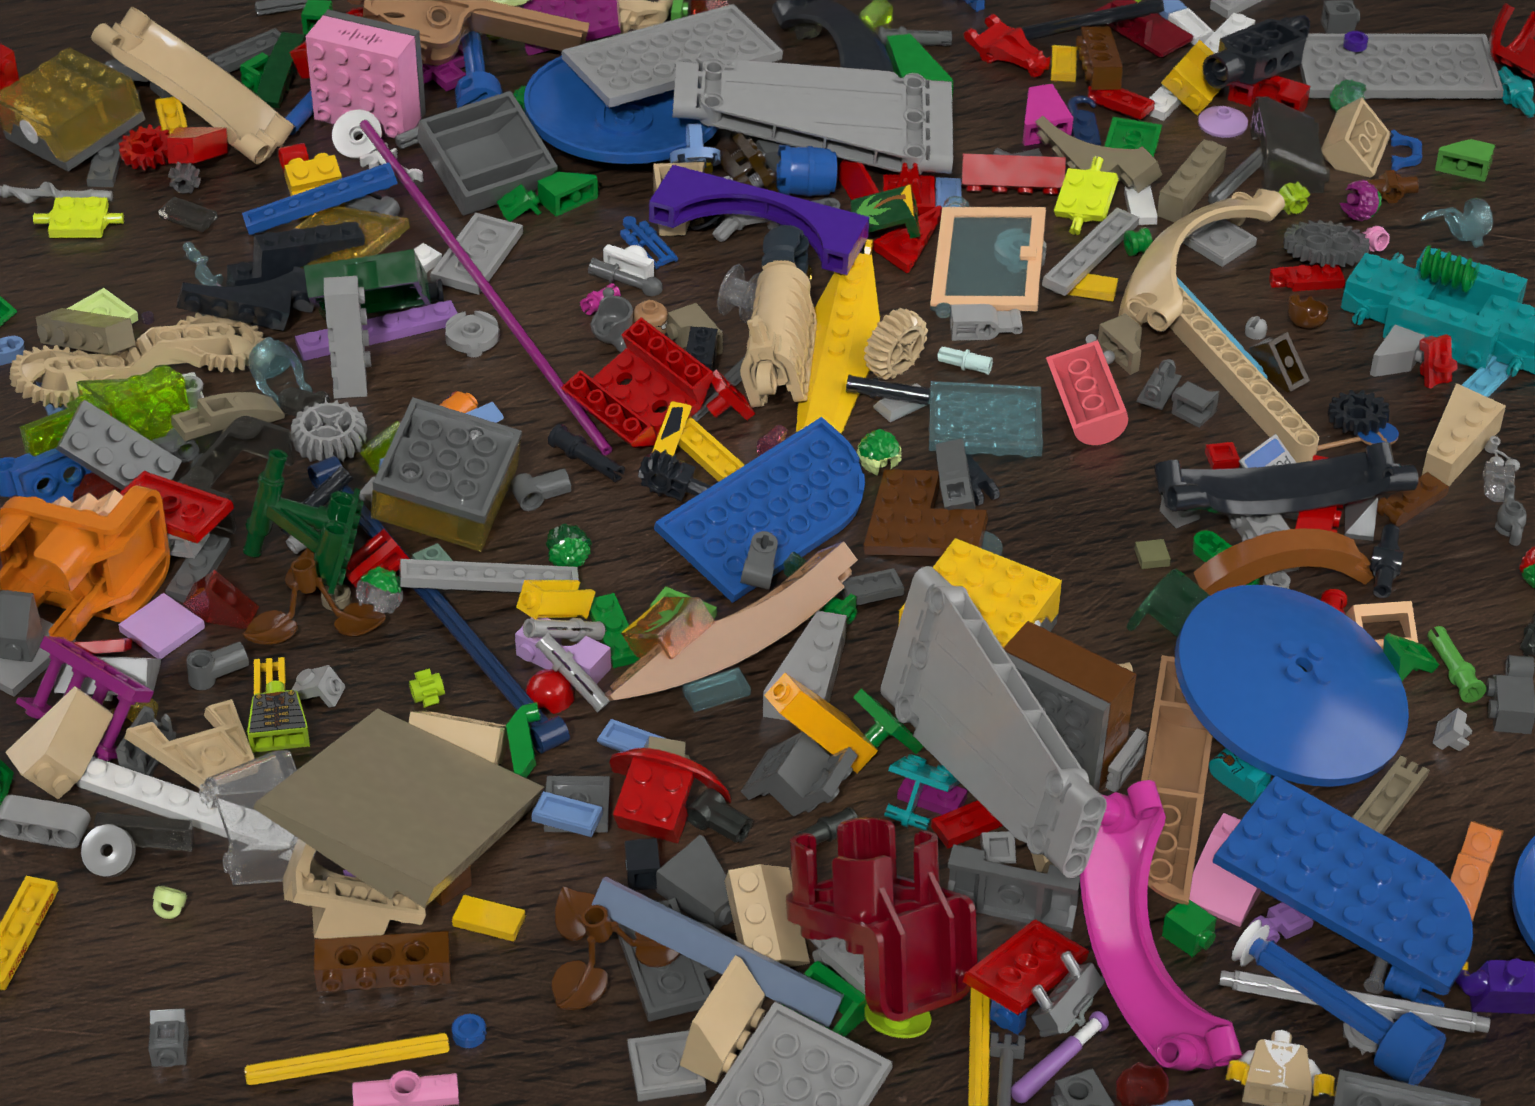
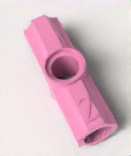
(408, 1089)

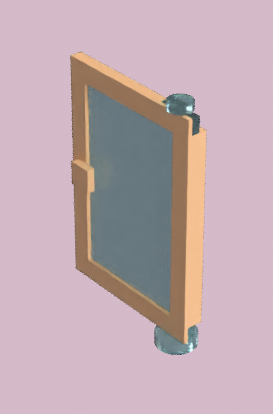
(988, 257)

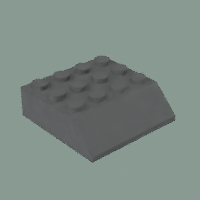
(485, 151)

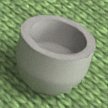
(1256, 328)

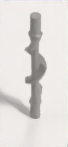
(48, 190)

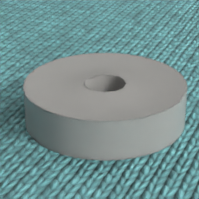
(93, 850)

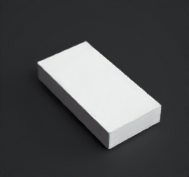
(1191, 23)
(1141, 205)

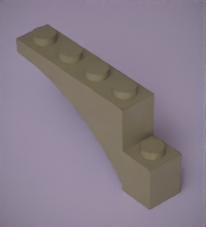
(1133, 166)

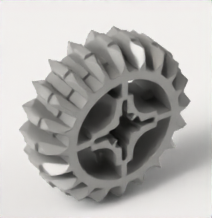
(328, 431)

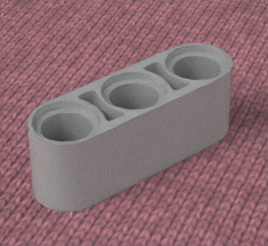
(43, 821)

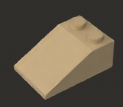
(61, 743)

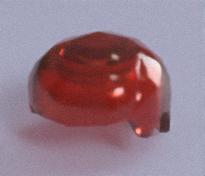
(1142, 1086)

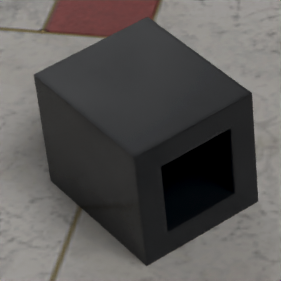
(641, 864)

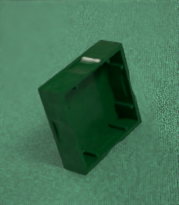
(388, 280)

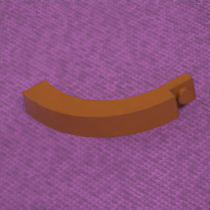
(1279, 552)

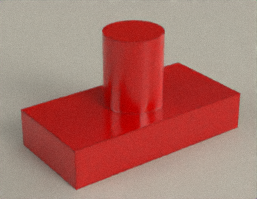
(728, 397)

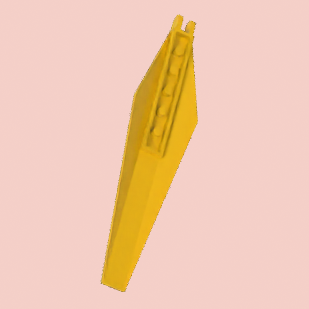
(844, 323)

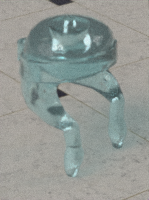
(1468, 226)
(271, 359)

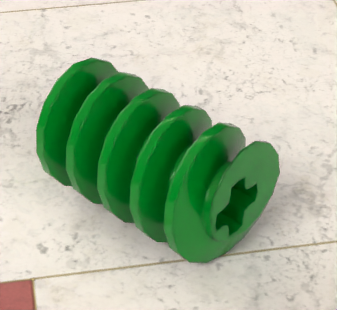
(1448, 270)

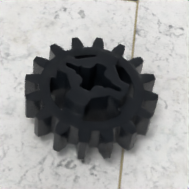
(1358, 412)

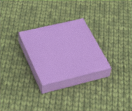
(161, 626)

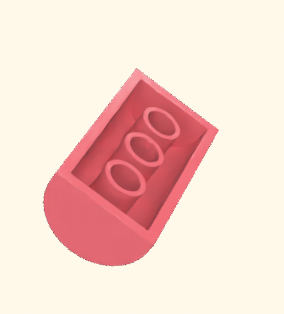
(1089, 394)

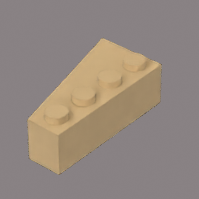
(1462, 433)

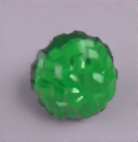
(568, 546)

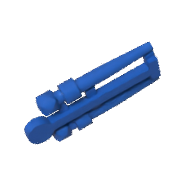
(647, 235)

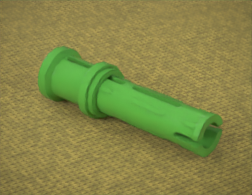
(1460, 672)

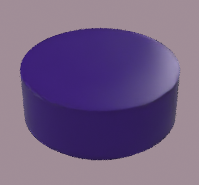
(1355, 41)

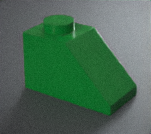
(567, 191)

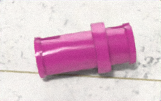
(593, 299)

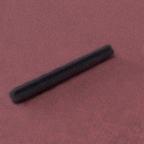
(1093, 19)

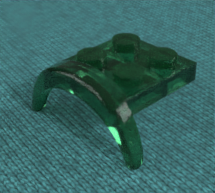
(1170, 602)

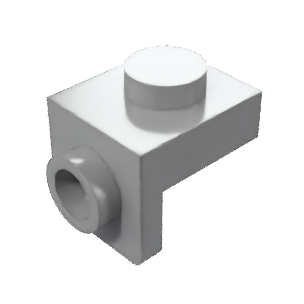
(321, 683)

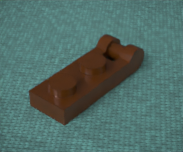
(1407, 504)

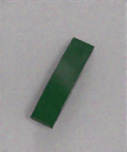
(279, 69)

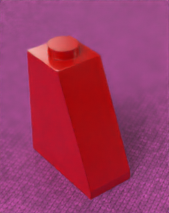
(196, 144)

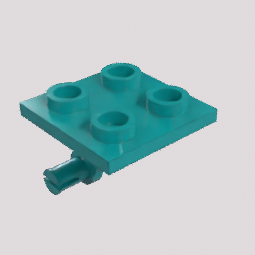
(916, 769)

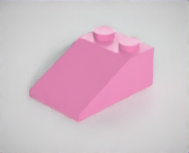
(1216, 888)

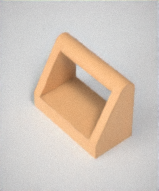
(1386, 612)

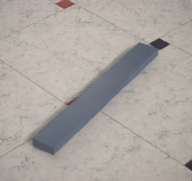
(716, 950)

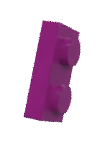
(933, 798)

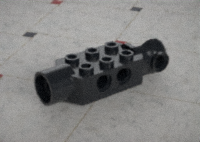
(1257, 52)

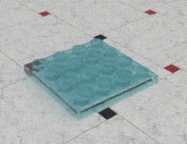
(987, 417)

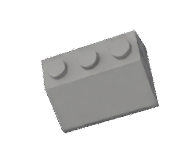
(140, 669)

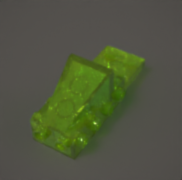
(138, 402)

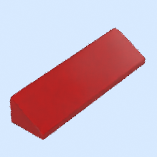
(856, 180)

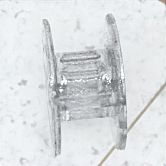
(737, 292)

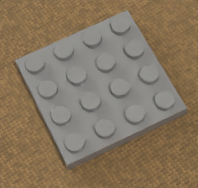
(800, 1065)

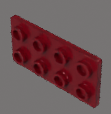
(1150, 31)

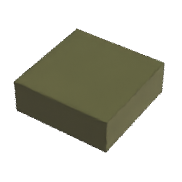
(1152, 554)

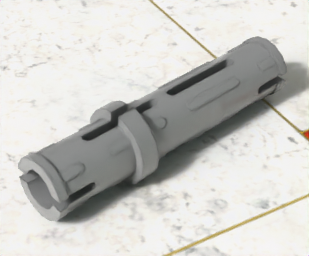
(538, 628)
(547, 646)

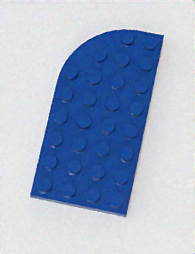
(795, 491)
(1352, 882)

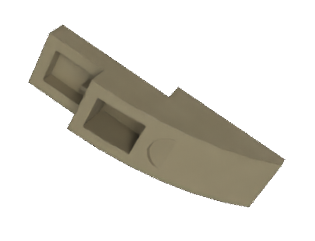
(220, 410)

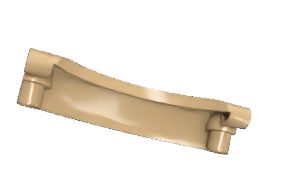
(197, 82)
(1153, 286)

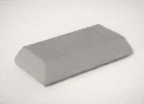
(895, 409)

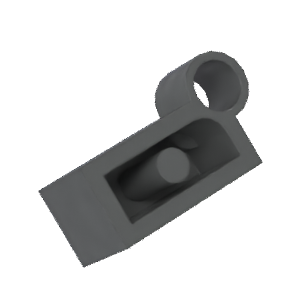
(1513, 696)

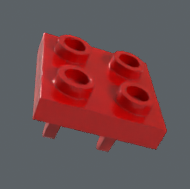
(922, 186)

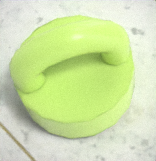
(168, 896)

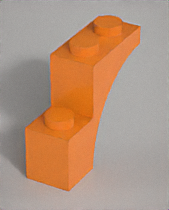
(1475, 863)

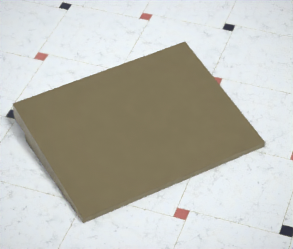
(399, 806)

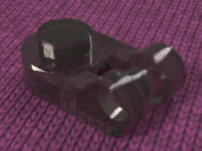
(294, 399)

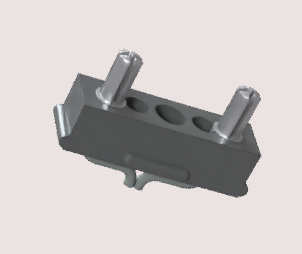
(1068, 999)

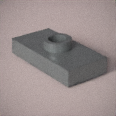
(873, 586)

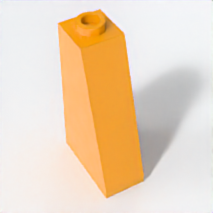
(819, 719)

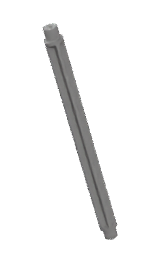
(1392, 1007)

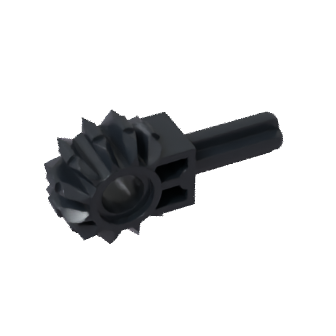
(669, 476)

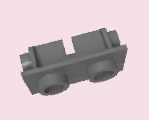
(1160, 385)

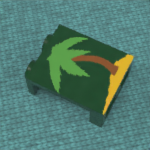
(889, 209)

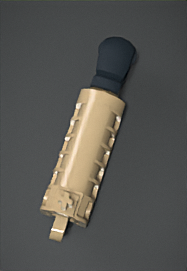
(781, 321)

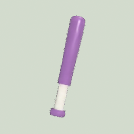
(1052, 1063)

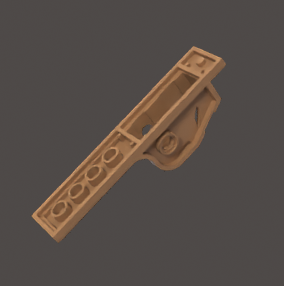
(447, 21)

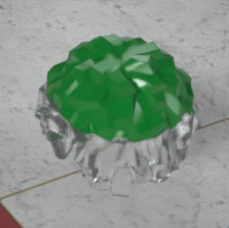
(380, 588)

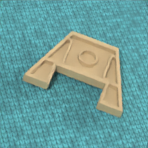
(201, 753)

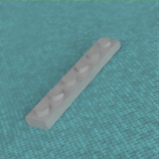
(1089, 252)
(477, 575)

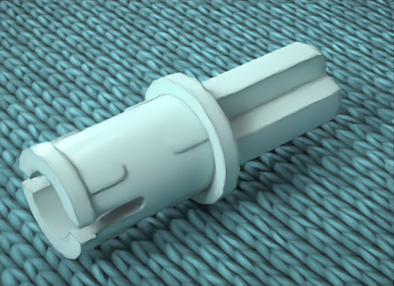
(965, 360)

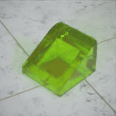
(877, 13)

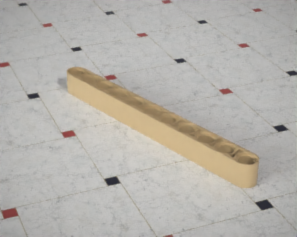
(1244, 381)

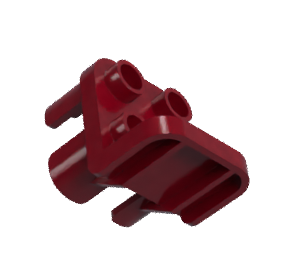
(909, 930)

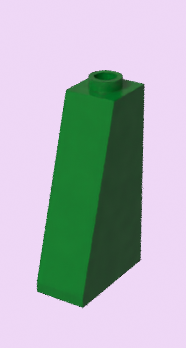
(910, 57)

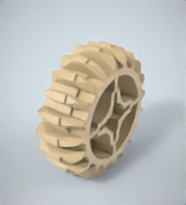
(895, 343)

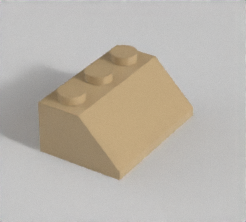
(1356, 140)
(476, 736)
(760, 913)
(724, 1023)

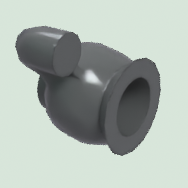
(1511, 517)

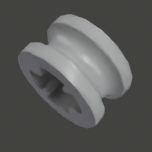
(1279, 578)

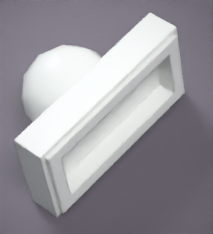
(631, 260)

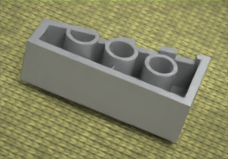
(347, 336)
(813, 658)

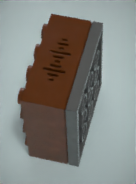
(1080, 694)

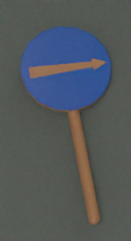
(1386, 434)

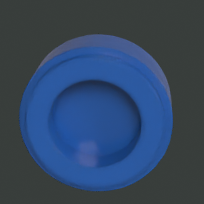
(468, 1030)

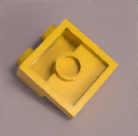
(311, 173)

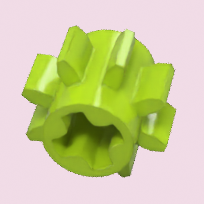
(1294, 197)
(426, 687)

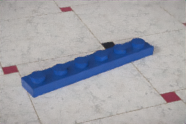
(319, 198)

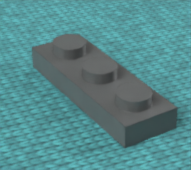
(194, 569)

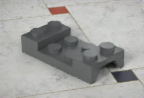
(1014, 891)

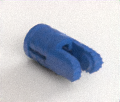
(1410, 988)

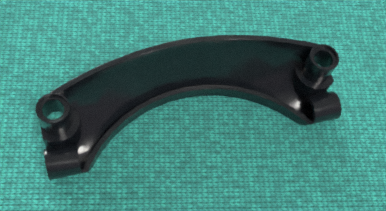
(855, 38)
(1285, 486)

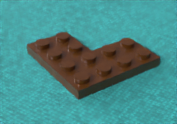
(909, 524)

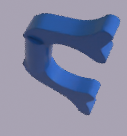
(1414, 143)

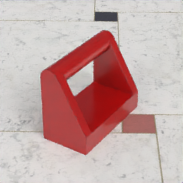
(386, 557)

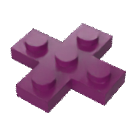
(446, 74)

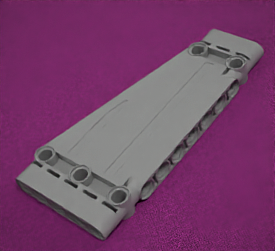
(851, 111)
(988, 725)

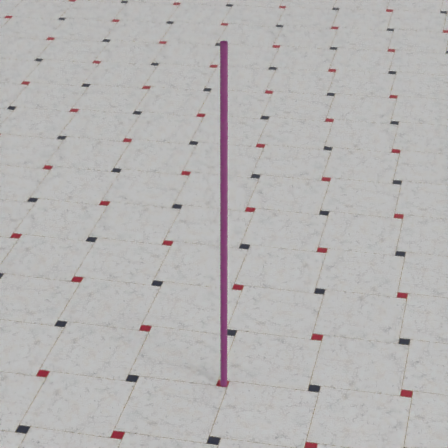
(486, 288)

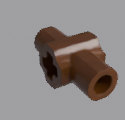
(1393, 186)

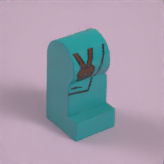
(1239, 775)

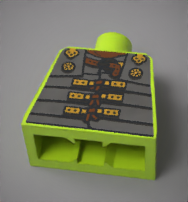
(277, 720)

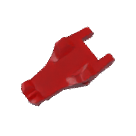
(1007, 44)

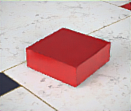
(1222, 455)

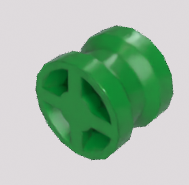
(1137, 241)

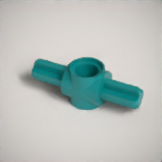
(1517, 92)

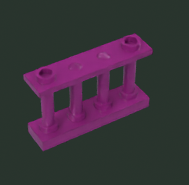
(106, 679)

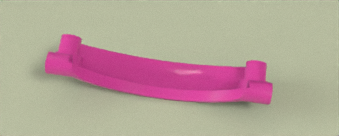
(1123, 943)

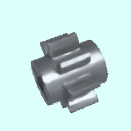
(184, 177)

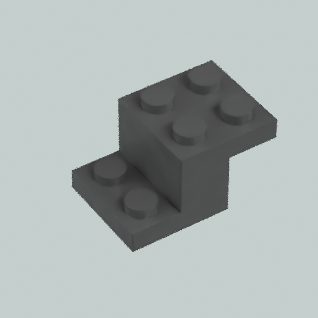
(799, 774)

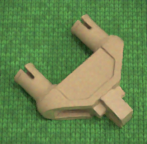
(642, 13)

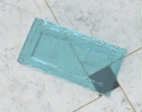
(716, 689)

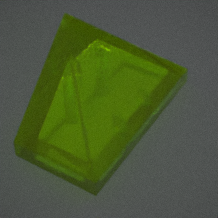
(378, 446)

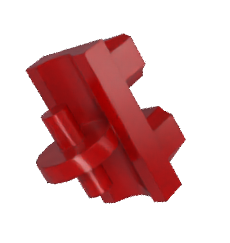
(1437, 361)

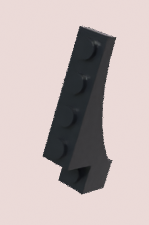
(281, 251)
(257, 304)

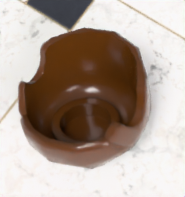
(1307, 312)

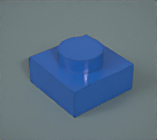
(1007, 1019)

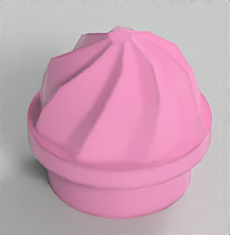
(1377, 238)

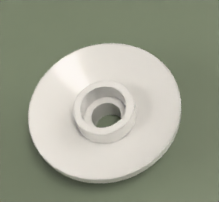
(348, 128)

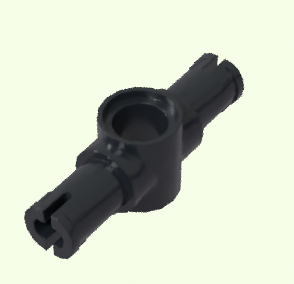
(1386, 561)

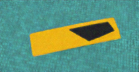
(672, 427)

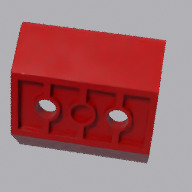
(659, 375)

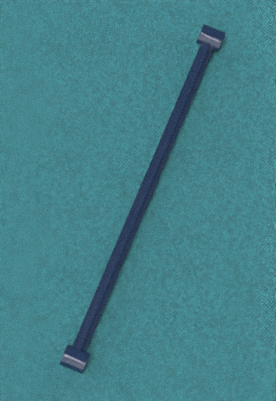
(545, 733)

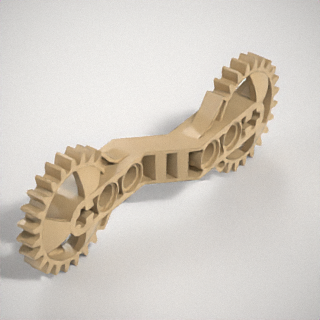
(195, 341)

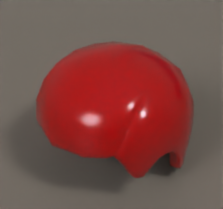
(550, 690)

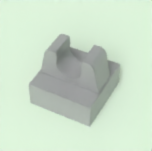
(1452, 731)

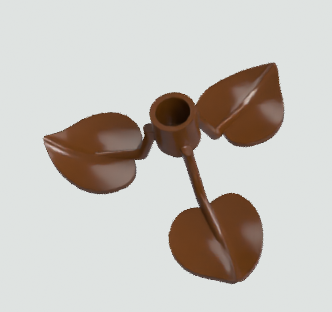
(276, 626)
(580, 984)

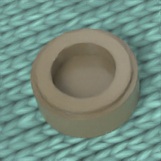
(341, 597)

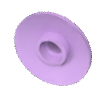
(1223, 121)

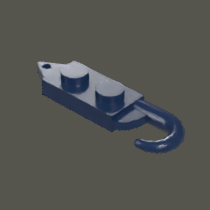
(1084, 122)

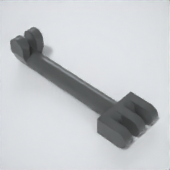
(1007, 1053)

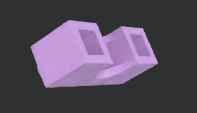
(588, 654)

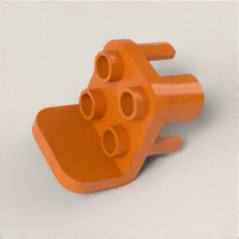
(85, 559)

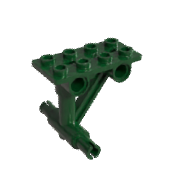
(335, 522)

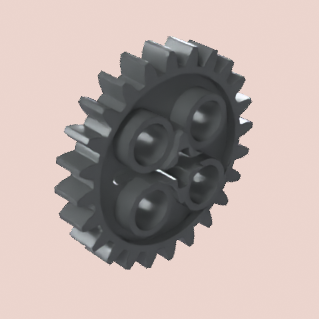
(1326, 243)

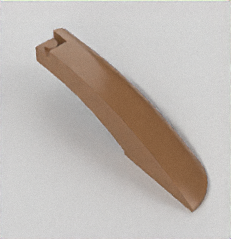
(744, 631)
(1178, 765)

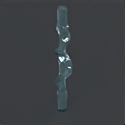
(202, 273)

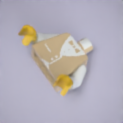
(1279, 1073)

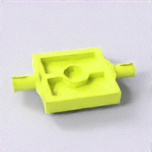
(1086, 195)
(78, 217)

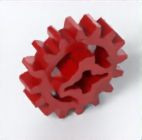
(145, 147)

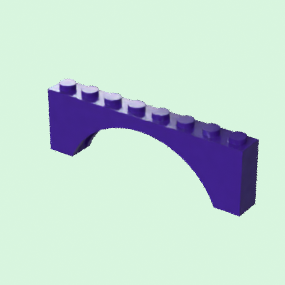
(694, 194)

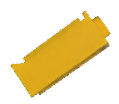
(554, 599)

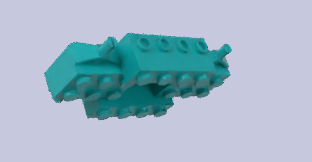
(1480, 322)

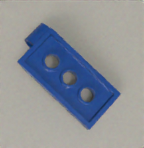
(21, 475)

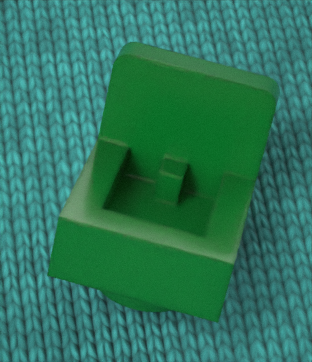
(252, 71)
(519, 201)

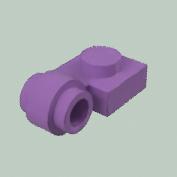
(1286, 920)

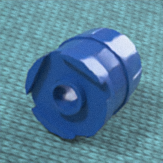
(806, 171)

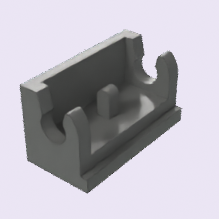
(133, 757)

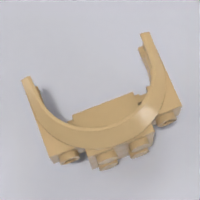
(343, 903)

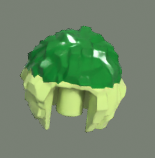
(876, 449)

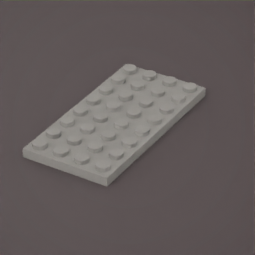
(645, 59)
(1404, 66)

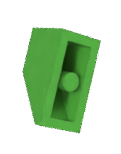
(1466, 159)

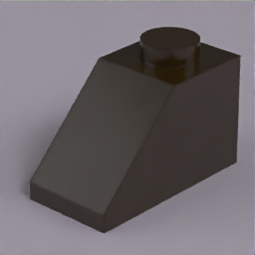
(1280, 361)

